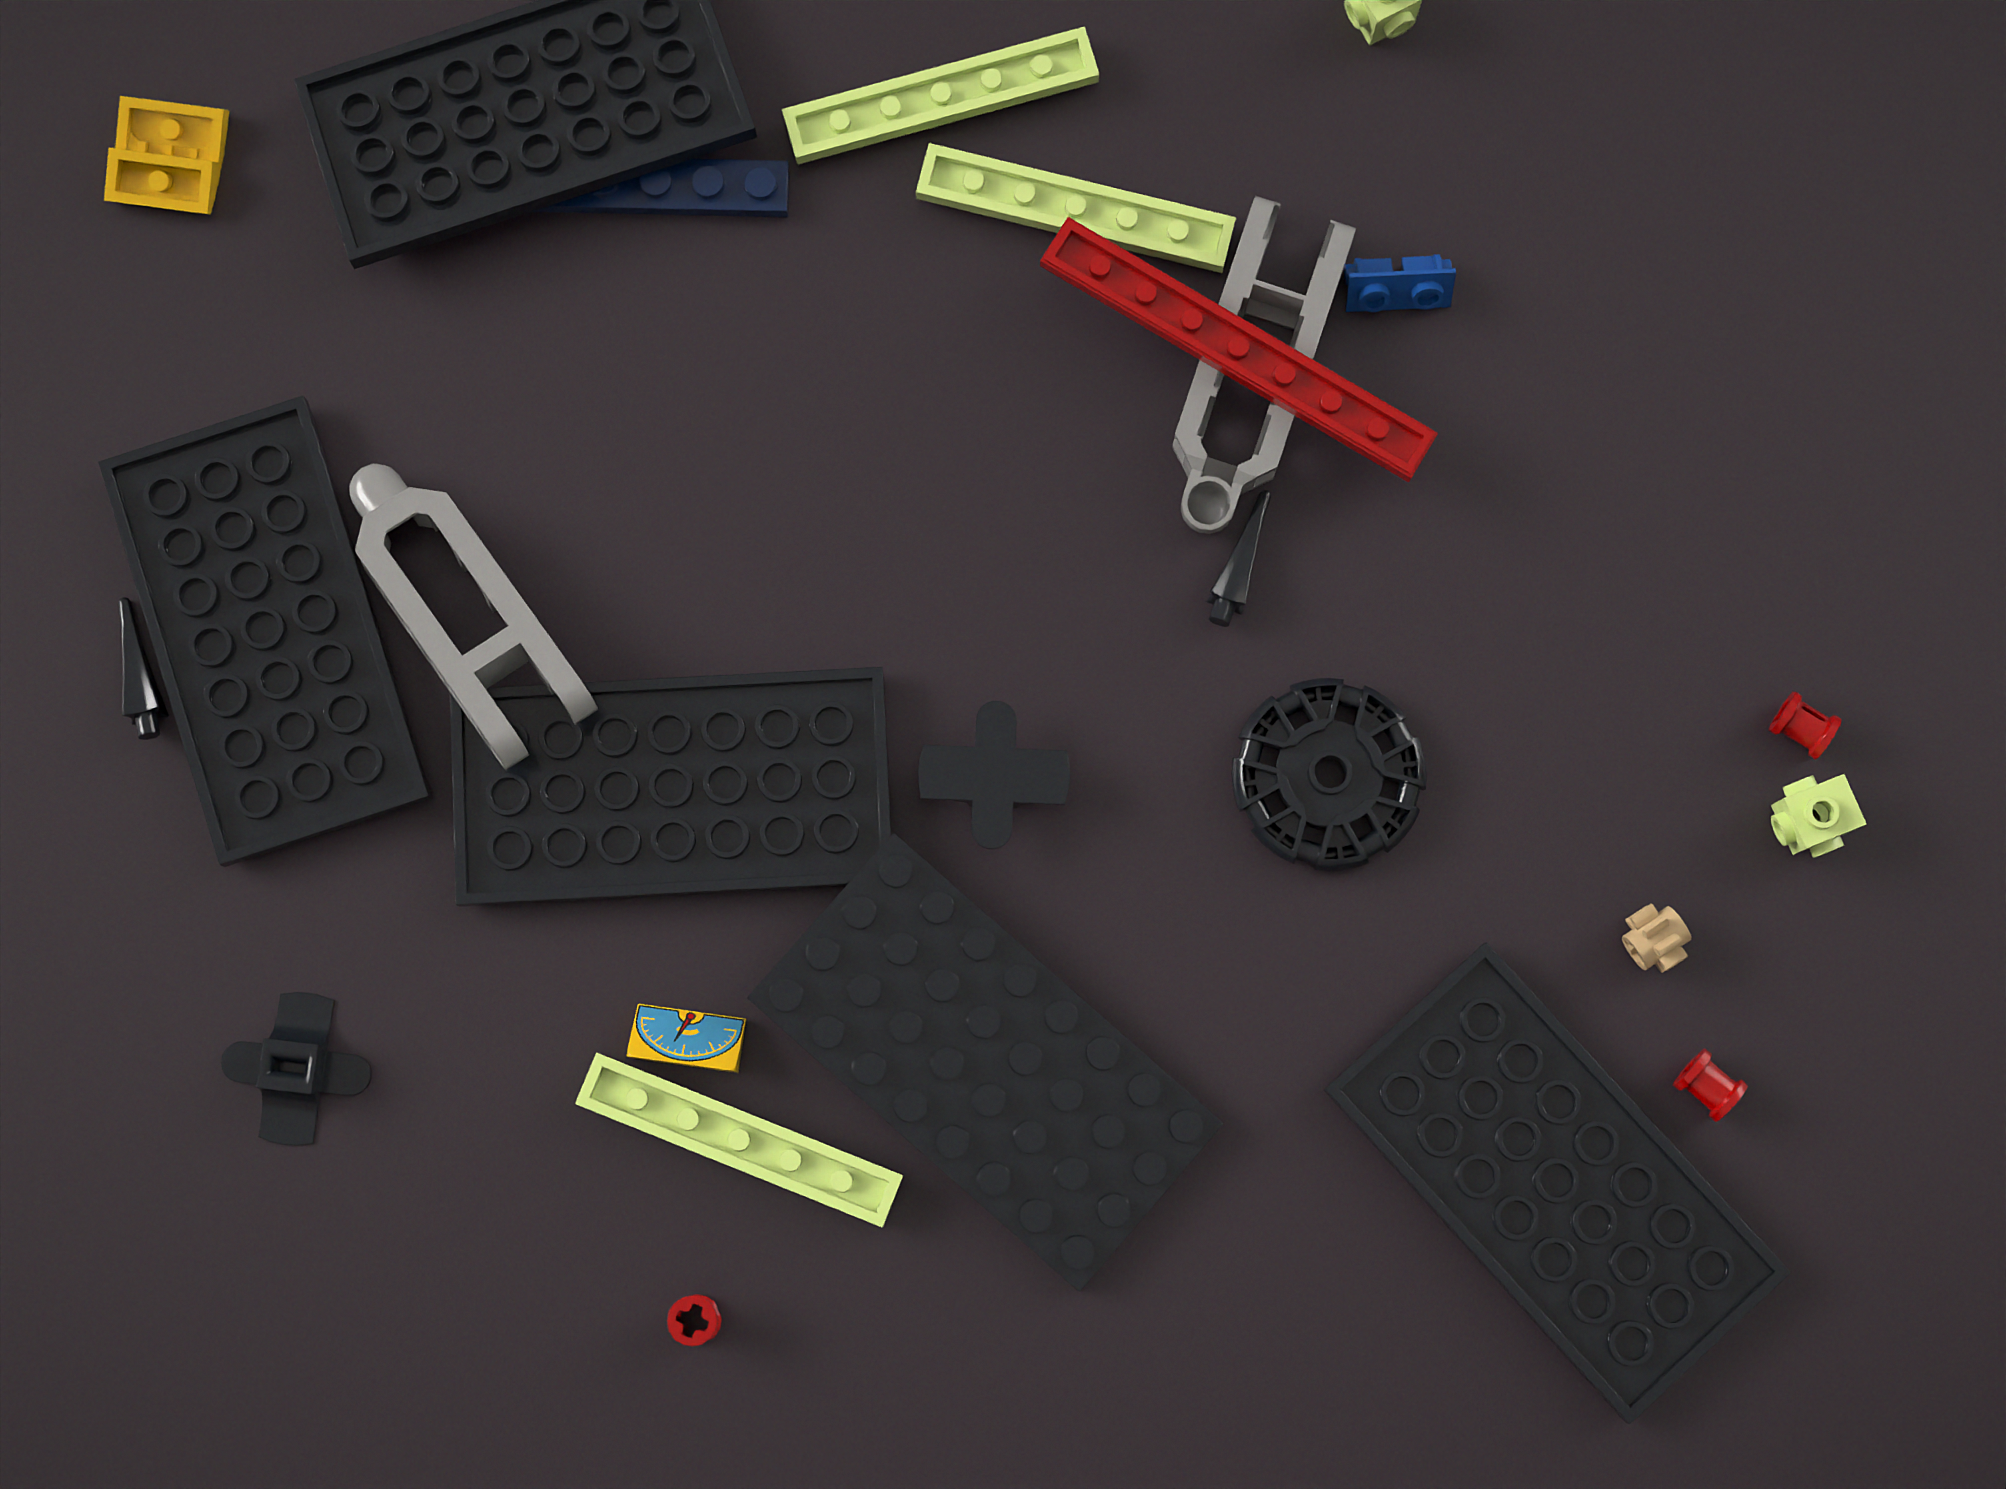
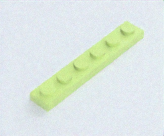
(941, 95)
(1047, 199)
(739, 1140)

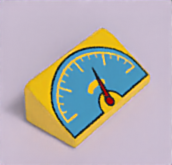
(687, 1038)

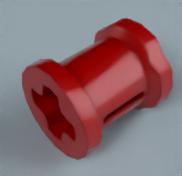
(1805, 725)
(1710, 1085)
(679, 1327)

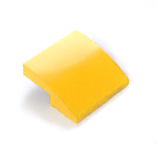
(166, 155)

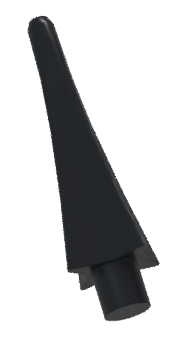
(1232, 584)
(140, 692)

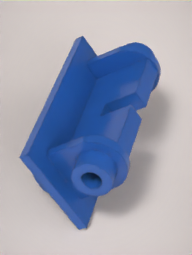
(1421, 284)

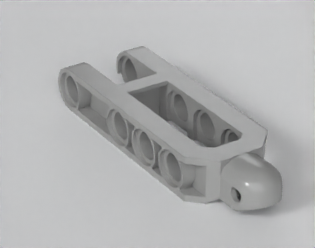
(1213, 484)
(385, 504)

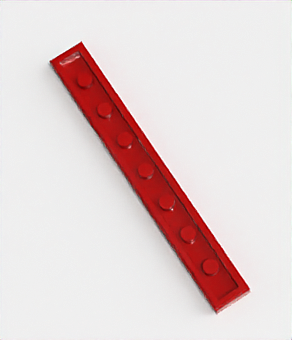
(1238, 349)

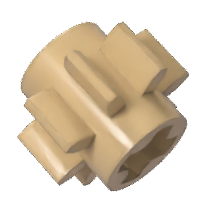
(1656, 938)

